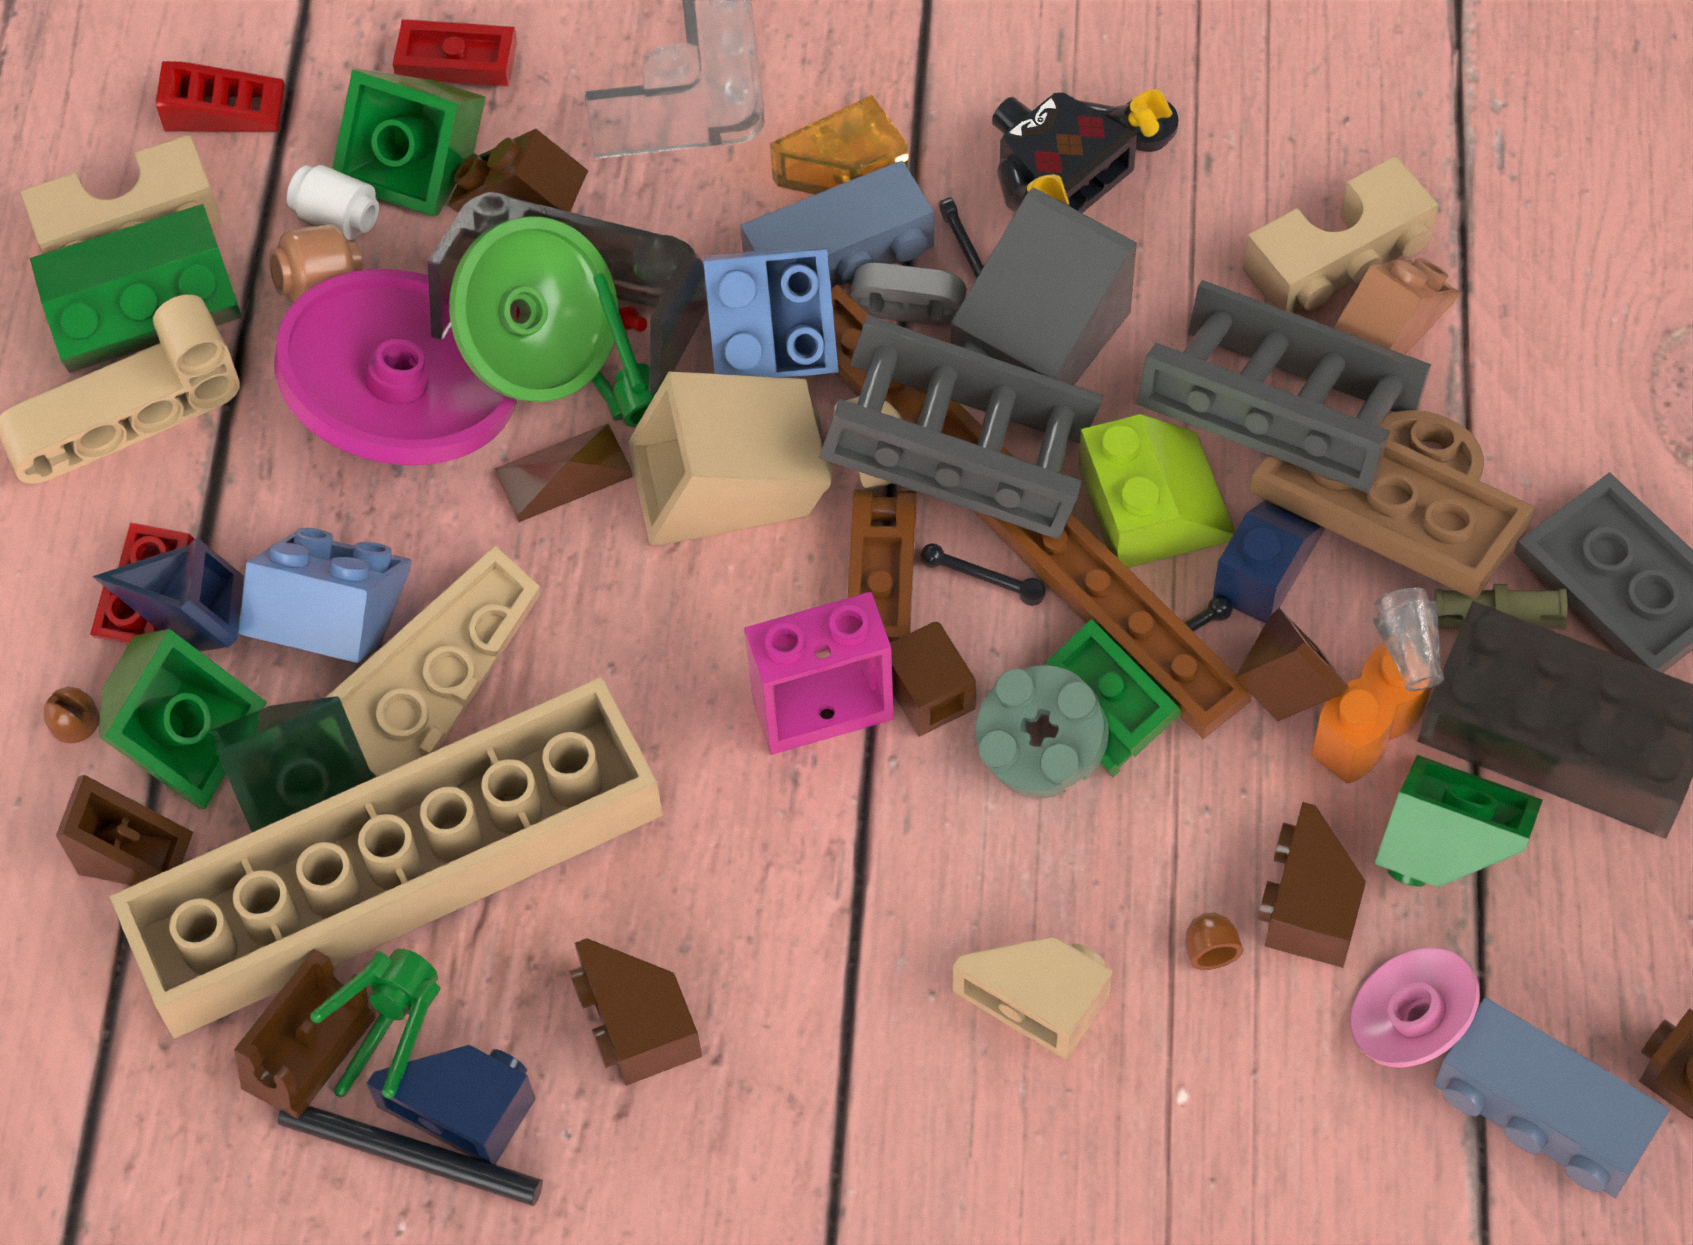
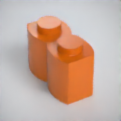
(1365, 716)

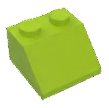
(1151, 489)

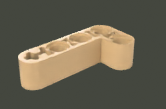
(124, 400)

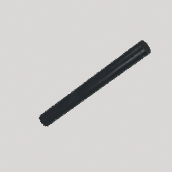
(415, 1154)

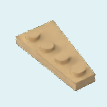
(429, 672)

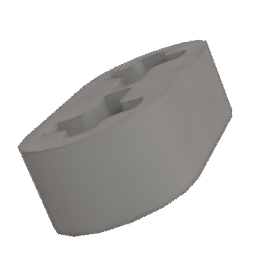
(908, 293)

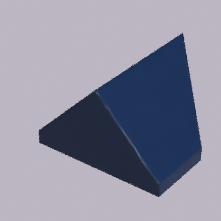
(184, 592)

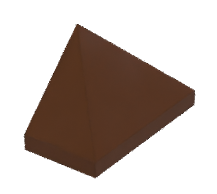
(563, 472)

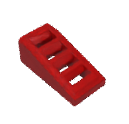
(199, 80)

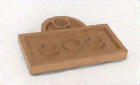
(1421, 509)

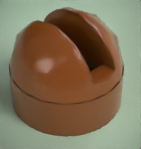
(63, 723)
(1212, 942)

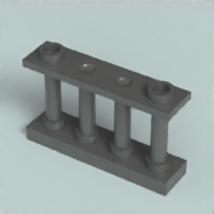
(1272, 419)
(947, 466)

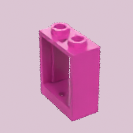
(796, 686)

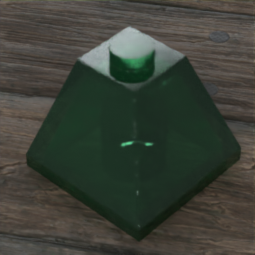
(289, 758)

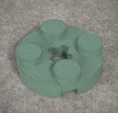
(1060, 761)

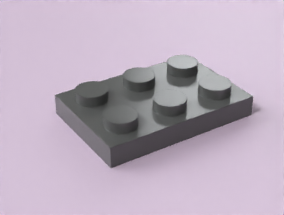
(1619, 572)

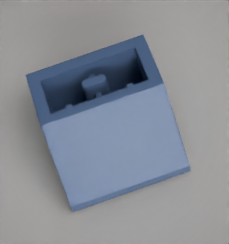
(771, 313)
(322, 594)

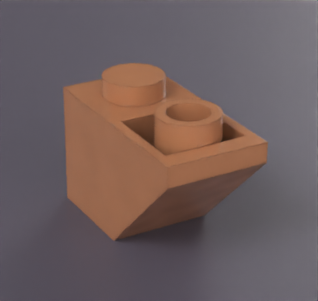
(1397, 303)

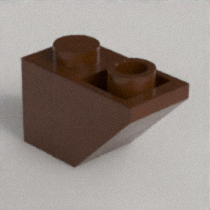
(522, 169)
(1318, 894)
(640, 1011)

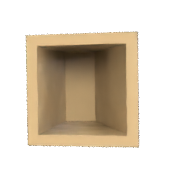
(726, 455)

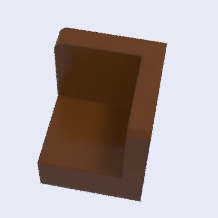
(931, 678)

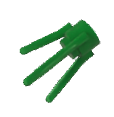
(631, 392)
(399, 987)

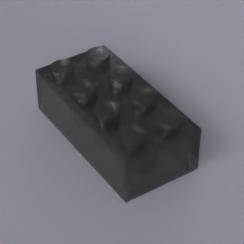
(1565, 719)

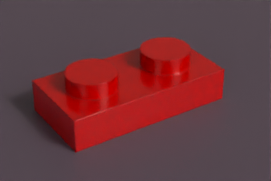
(455, 52)

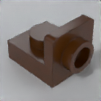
(1671, 1063)

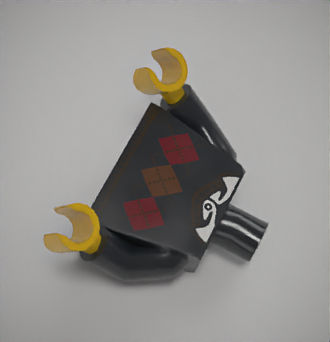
(1071, 146)

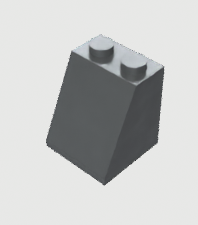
(1049, 291)

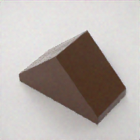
(1288, 670)
(118, 837)

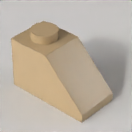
(1038, 989)

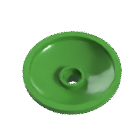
(561, 322)

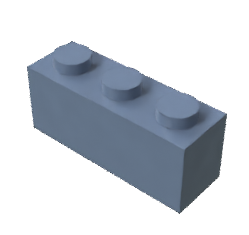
(859, 223)
(1550, 1099)

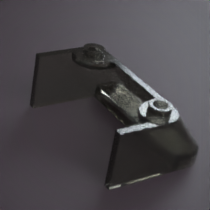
(643, 265)

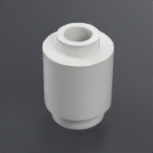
(334, 198)

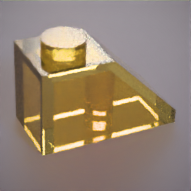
(837, 149)

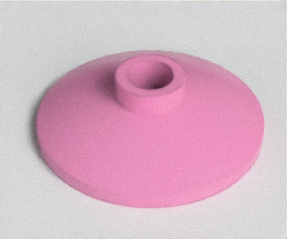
(1414, 1007)

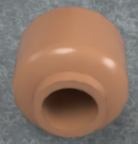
(311, 257)

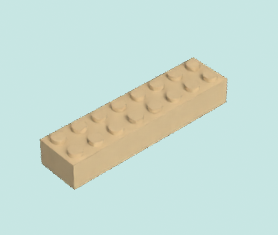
(387, 856)

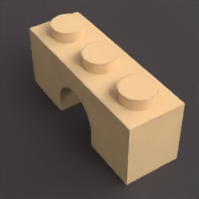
(167, 183)
(1304, 265)

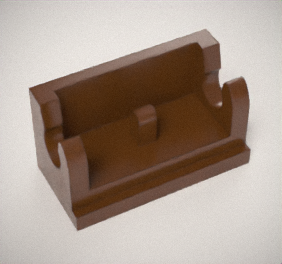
(286, 1054)

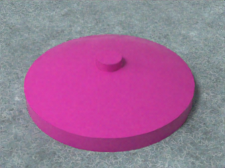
(374, 381)

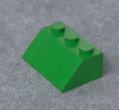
(109, 287)

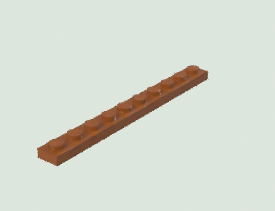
(1082, 569)

